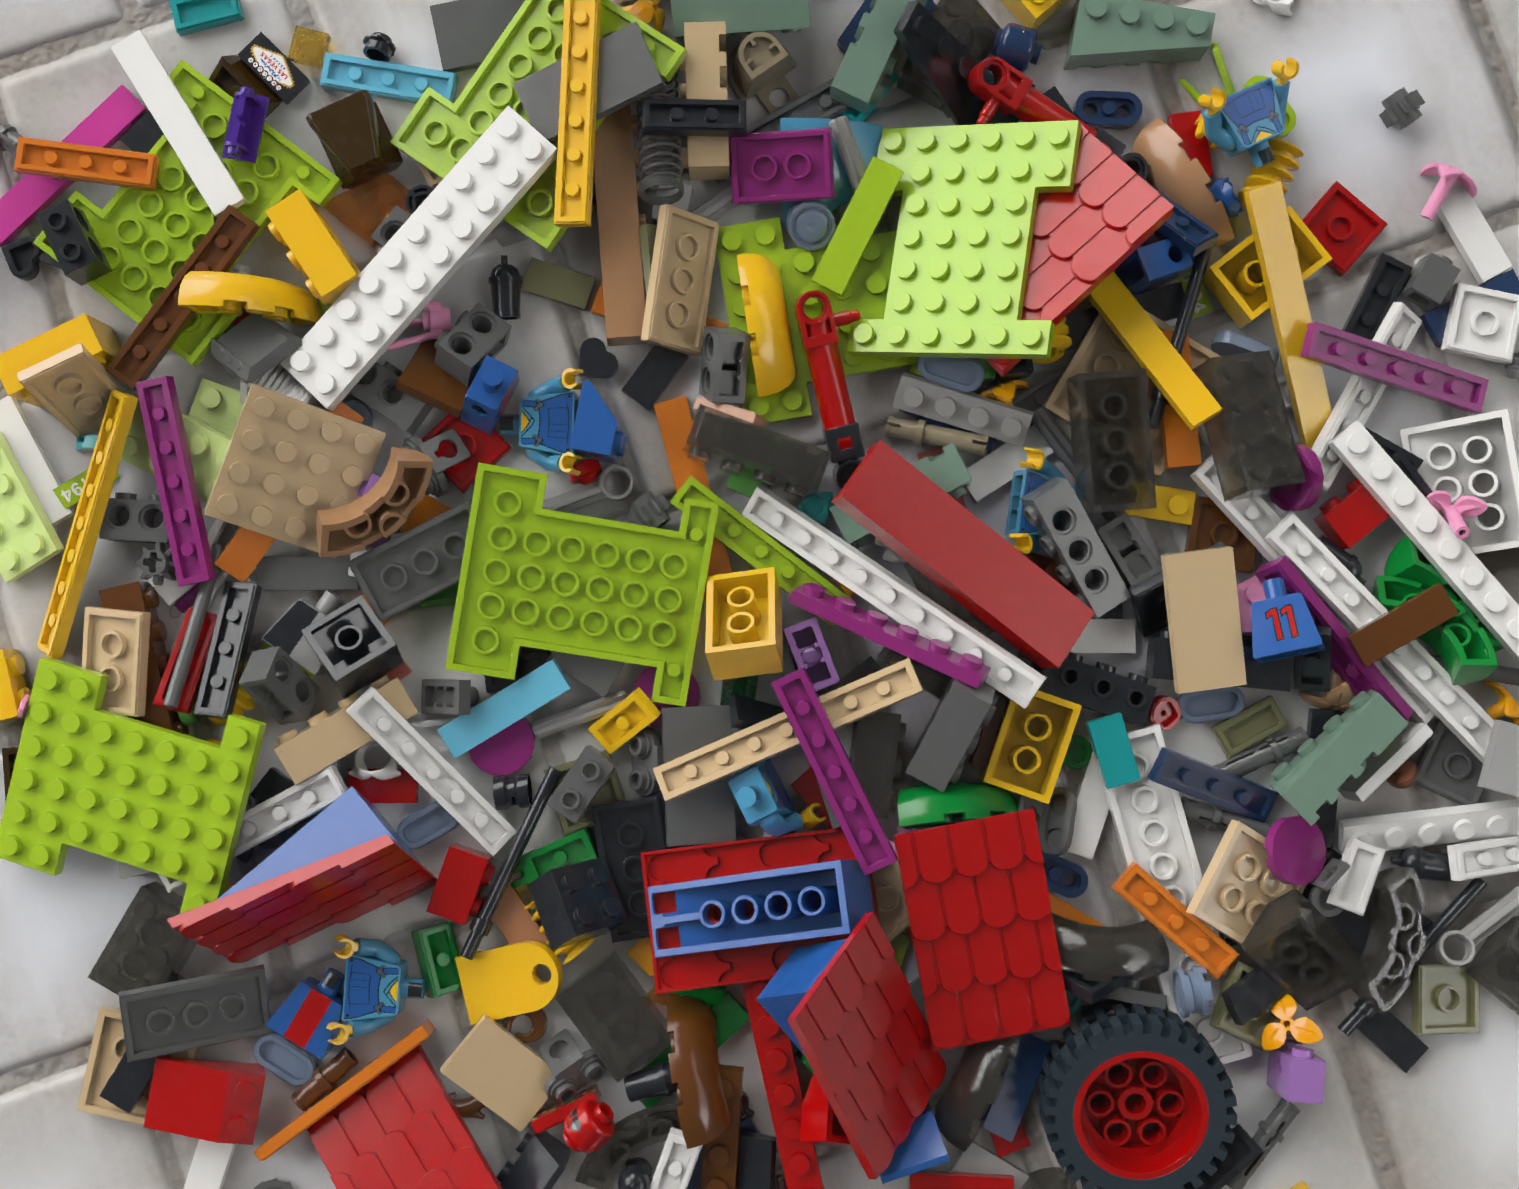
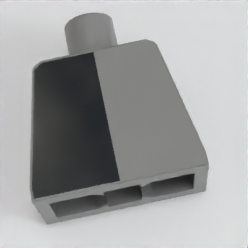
(288, 628)

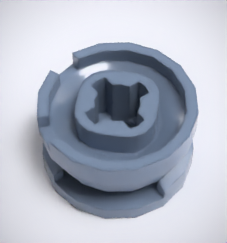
(810, 224)
(1192, 991)

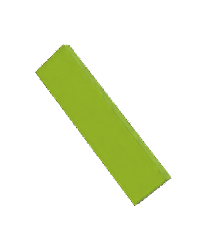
(857, 225)

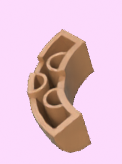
(1180, 178)
(379, 510)

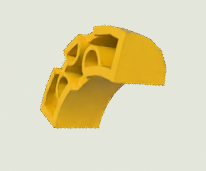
(256, 294)
(768, 321)

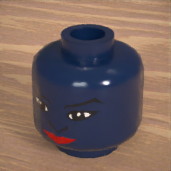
(1017, 46)

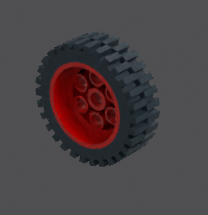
(1187, 1126)

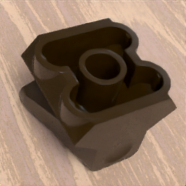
(355, 139)

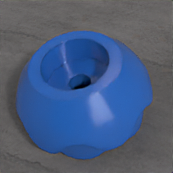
(1223, 191)

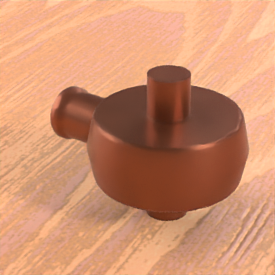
(1404, 776)

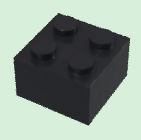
(577, 902)

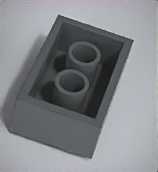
(952, 733)

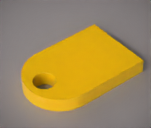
(505, 980)

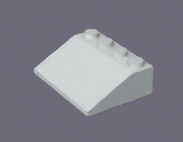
(1478, 460)

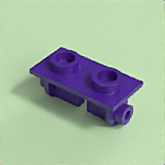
(245, 126)

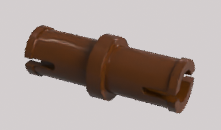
(324, 1079)

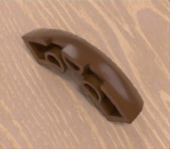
(696, 1069)

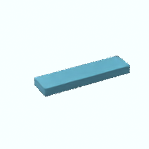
(385, 78)
(504, 708)

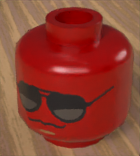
(589, 1126)

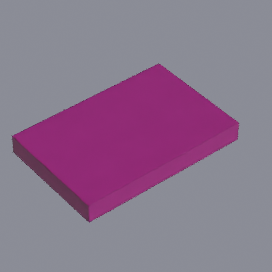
(782, 166)

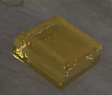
(309, 47)

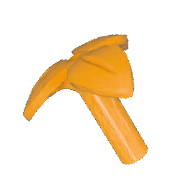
(646, 11)
(1005, 391)
(1506, 703)
(1299, 1030)

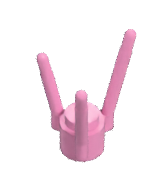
(435, 320)

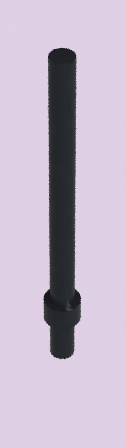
(1181, 328)
(482, 923)
(1433, 933)

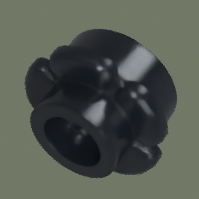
(378, 47)

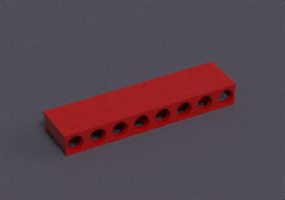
(963, 556)

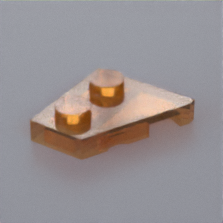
(368, 205)

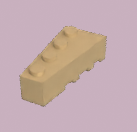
(705, 79)
(335, 734)

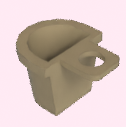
(759, 68)

